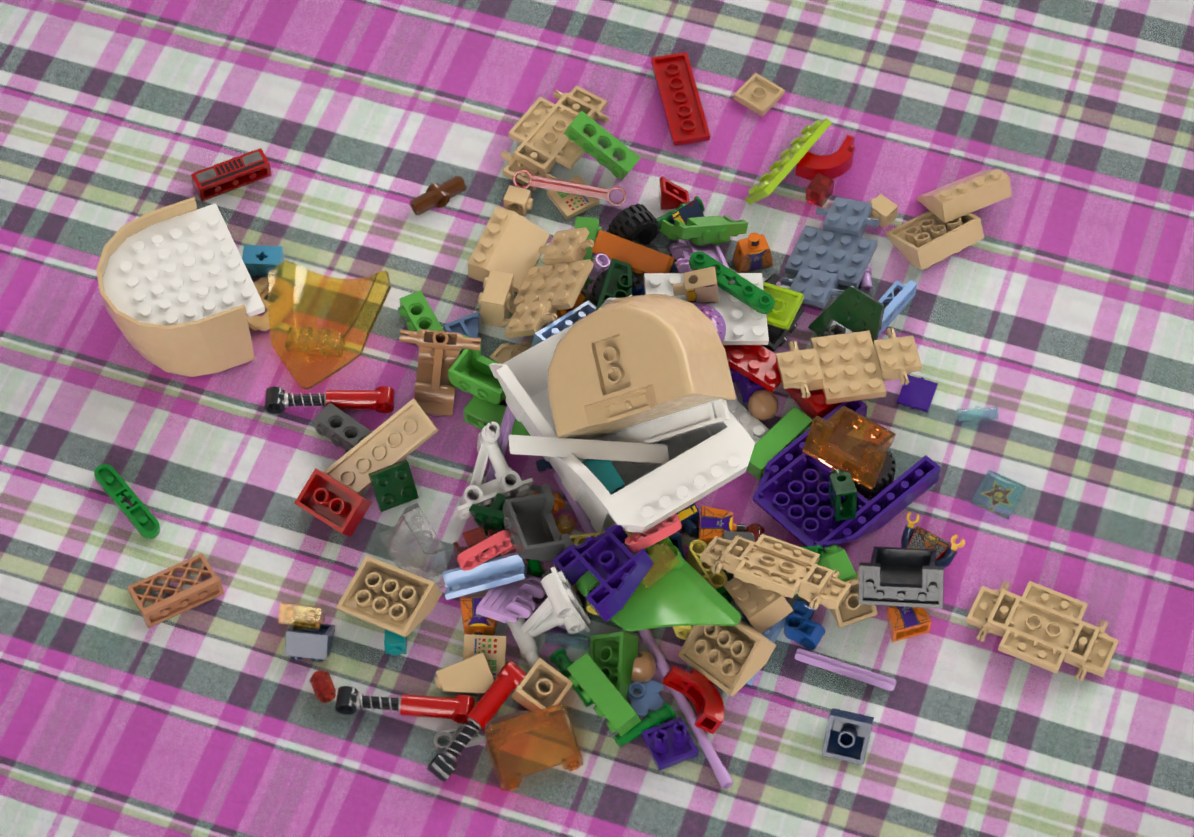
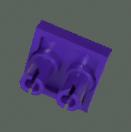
(669, 743)

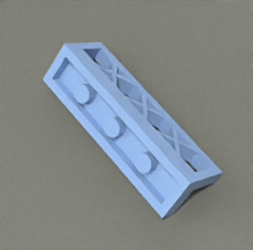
(897, 302)
(489, 574)

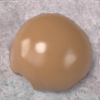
(763, 405)
(643, 667)

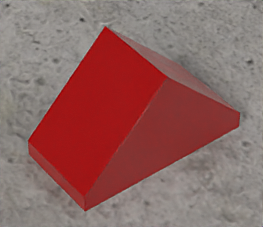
(671, 194)

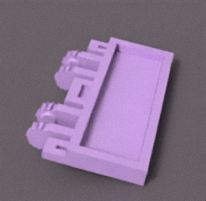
(684, 249)
(511, 600)

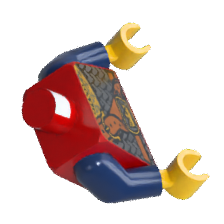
(923, 539)

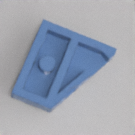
(466, 326)

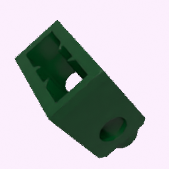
(842, 485)

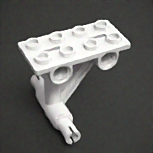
(485, 494)
(560, 609)

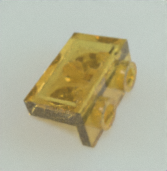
(664, 562)
(301, 615)

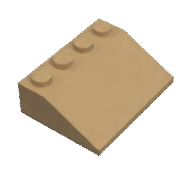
(967, 194)
(931, 240)
(507, 246)
(389, 597)
(727, 653)

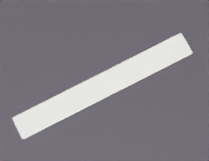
(588, 449)

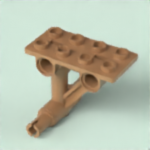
(436, 356)

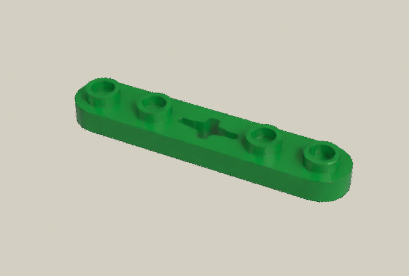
(742, 289)
(138, 514)

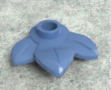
(648, 699)

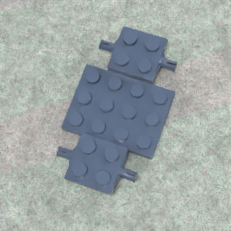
(832, 254)

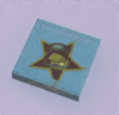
(998, 494)

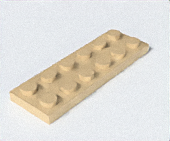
(383, 447)

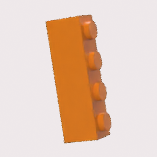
(638, 256)

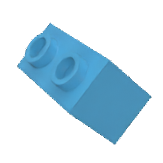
(262, 259)

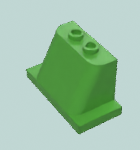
(474, 375)

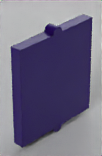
(917, 393)

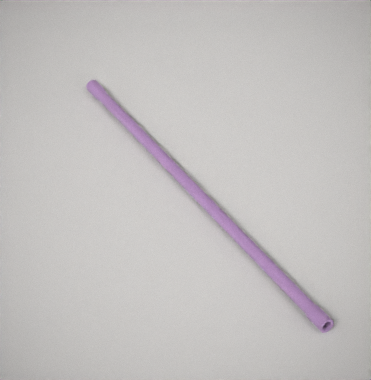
(719, 770)

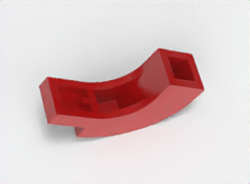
(828, 165)
(702, 694)

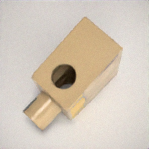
(699, 286)

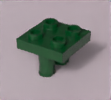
(393, 485)
(490, 517)

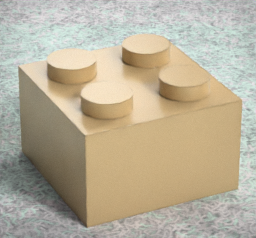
(496, 298)
(541, 687)

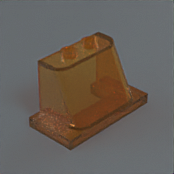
(850, 444)

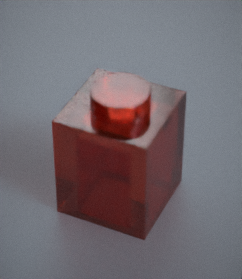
(819, 190)

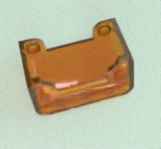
(532, 745)

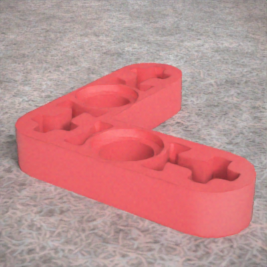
(639, 541)
(475, 556)

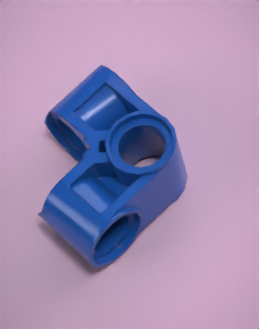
(806, 631)

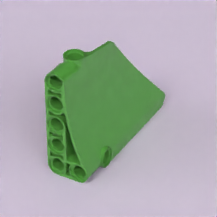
(674, 600)

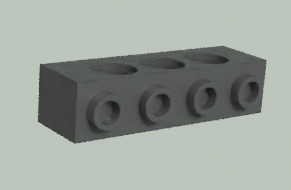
(348, 427)

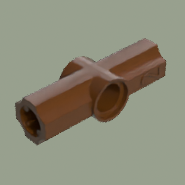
(437, 195)

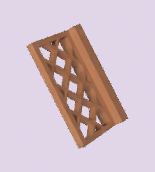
(181, 599)

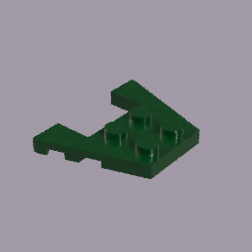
(854, 311)

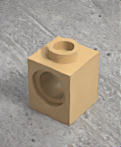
(518, 200)
(883, 210)

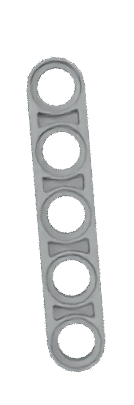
(478, 739)

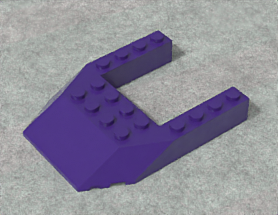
(797, 494)

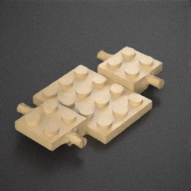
(542, 134)
(551, 285)
(849, 365)
(777, 568)
(1043, 628)

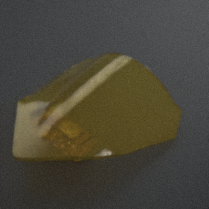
(320, 319)

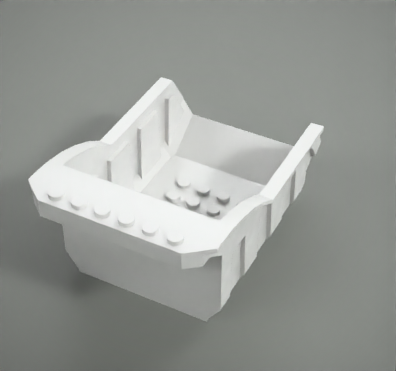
(652, 491)

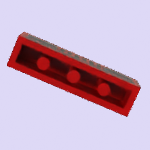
(231, 174)

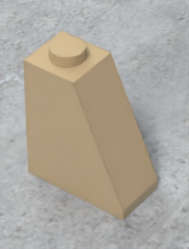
(466, 676)

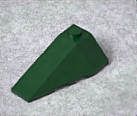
(617, 282)

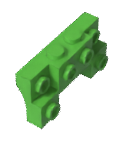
(705, 229)

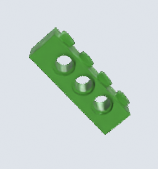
(599, 136)
(418, 313)

